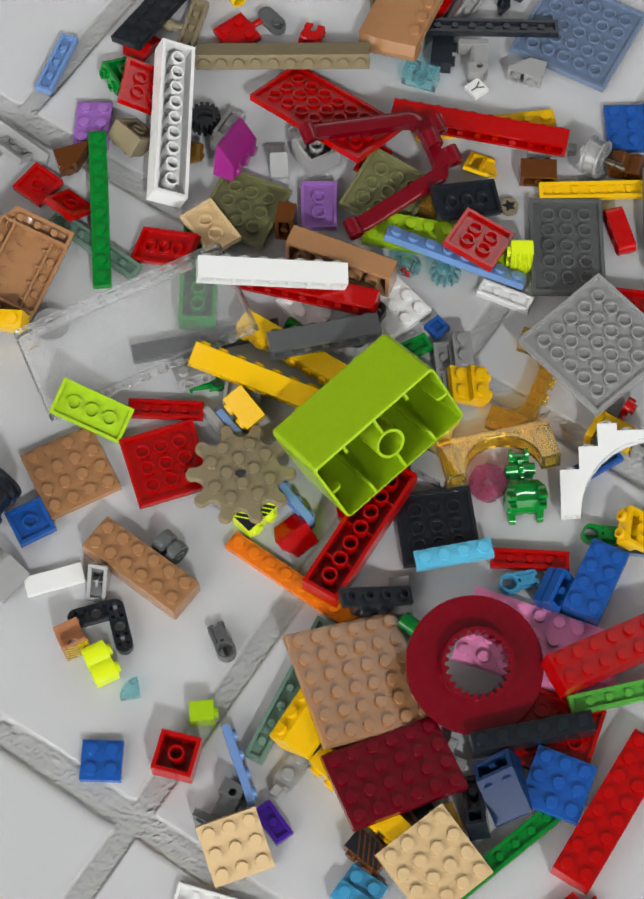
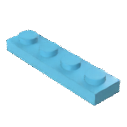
(453, 554)

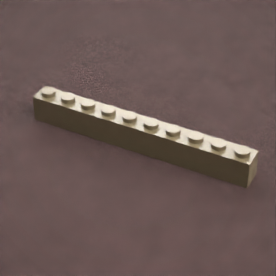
(282, 56)

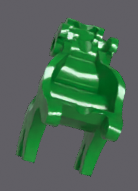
(523, 492)

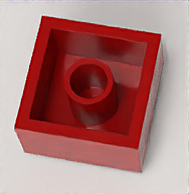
(176, 756)

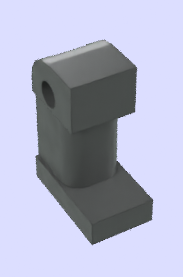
(226, 803)

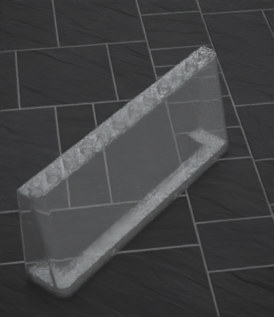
(134, 330)

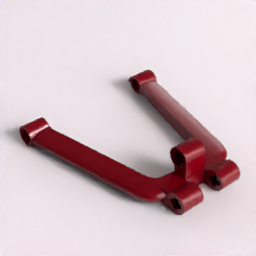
(429, 134)

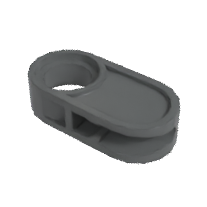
(271, 18)

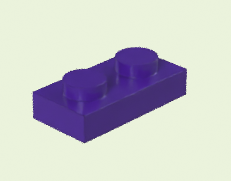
(273, 823)

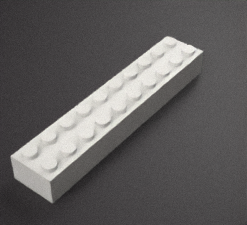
(171, 123)

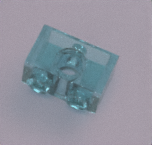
(421, 75)

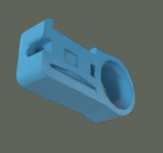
(522, 580)

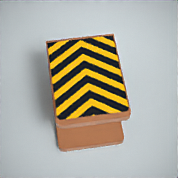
(68, 631)

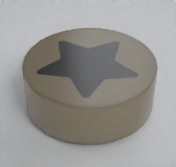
(509, 206)

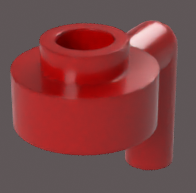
(628, 408)

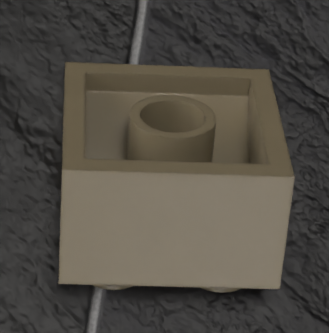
(130, 136)

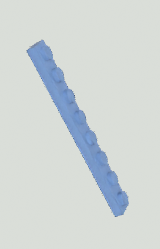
(435, 250)
(293, 501)

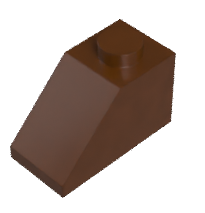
(71, 158)

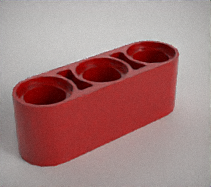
(619, 230)

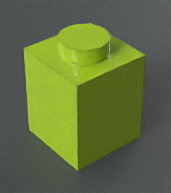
(203, 713)

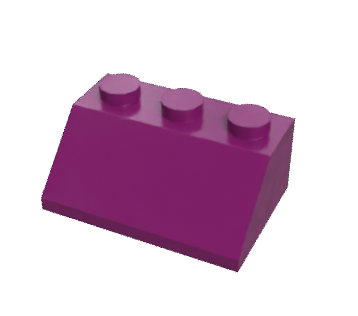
(234, 151)

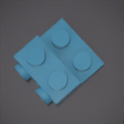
(358, 885)

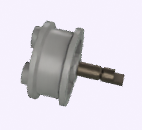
(596, 156)

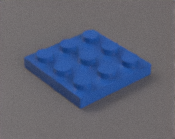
(625, 127)
(559, 784)

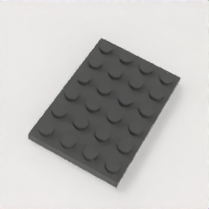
(566, 244)

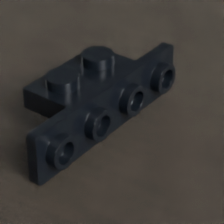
(374, 600)

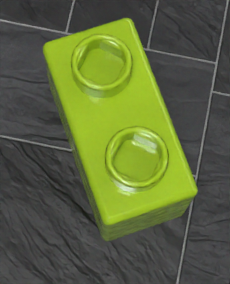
(368, 423)

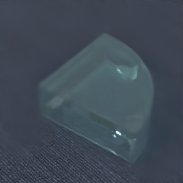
(130, 690)

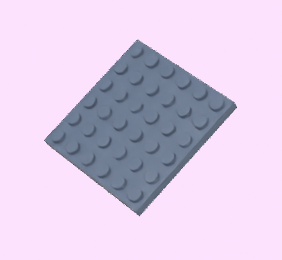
(590, 38)

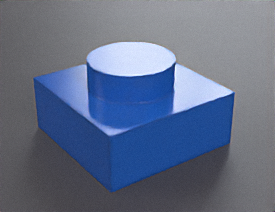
(436, 327)

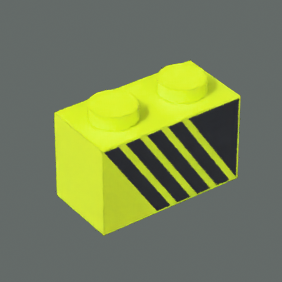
(249, 529)

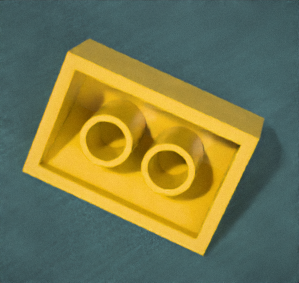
(296, 729)

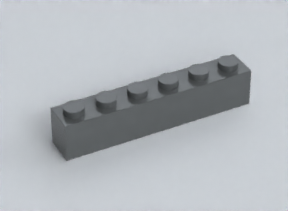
(323, 336)

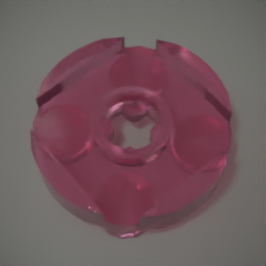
(481, 474)

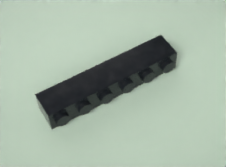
(532, 733)

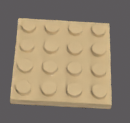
(434, 859)

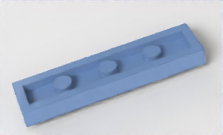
(56, 64)
(242, 772)

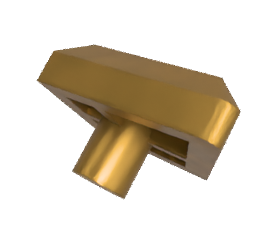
(196, 152)

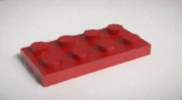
(162, 245)

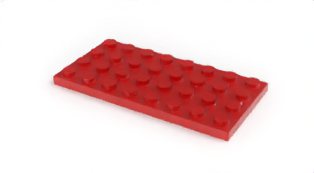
(306, 97)

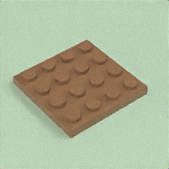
(70, 472)

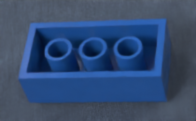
(594, 582)

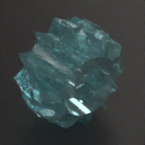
(444, 273)

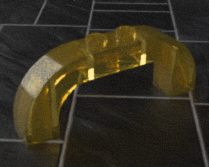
(529, 411)

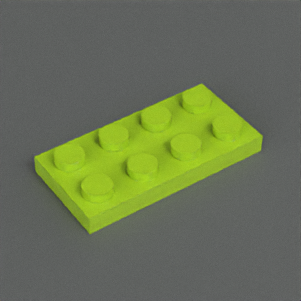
(91, 410)

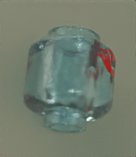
(408, 264)

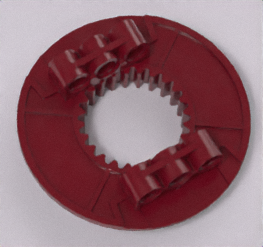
(432, 684)

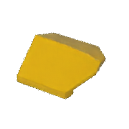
(480, 165)

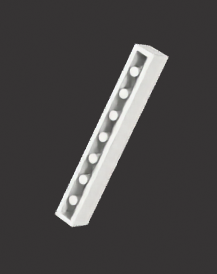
(271, 272)

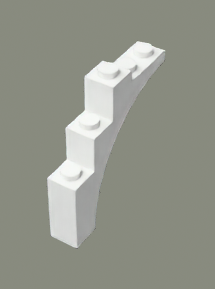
(590, 458)

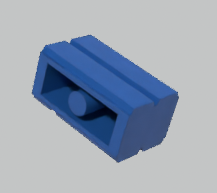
(553, 589)

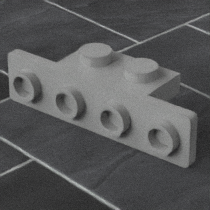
(20, 147)

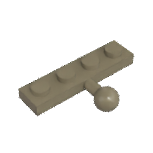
(193, 23)

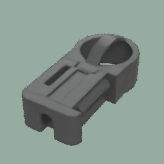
(220, 640)

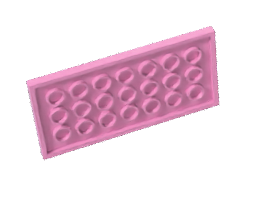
(551, 629)

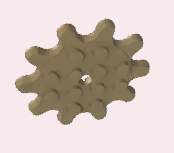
(243, 493)

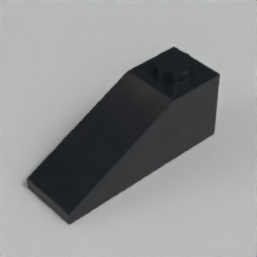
(475, 811)

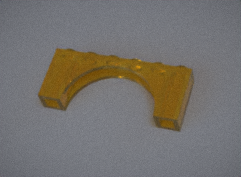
(458, 452)

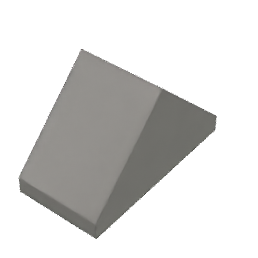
(98, 582)

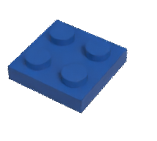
(30, 522)
(101, 761)

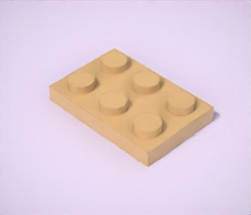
(211, 225)

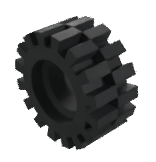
(205, 110)

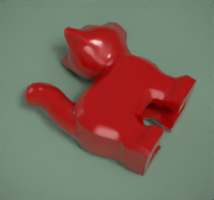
(310, 36)

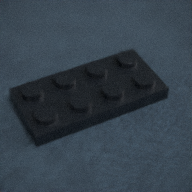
(453, 199)

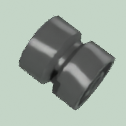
(168, 546)

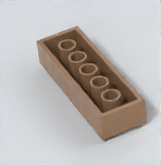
(364, 266)
(141, 567)

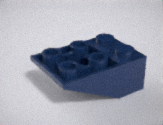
(503, 786)

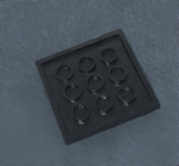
(435, 520)

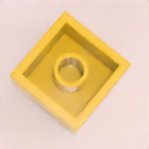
(244, 407)

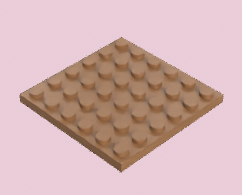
(354, 678)

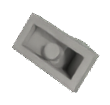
(278, 162)

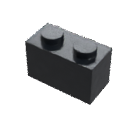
(442, 52)

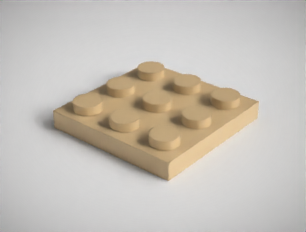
(234, 846)

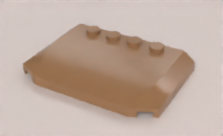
(398, 27)
(29, 258)

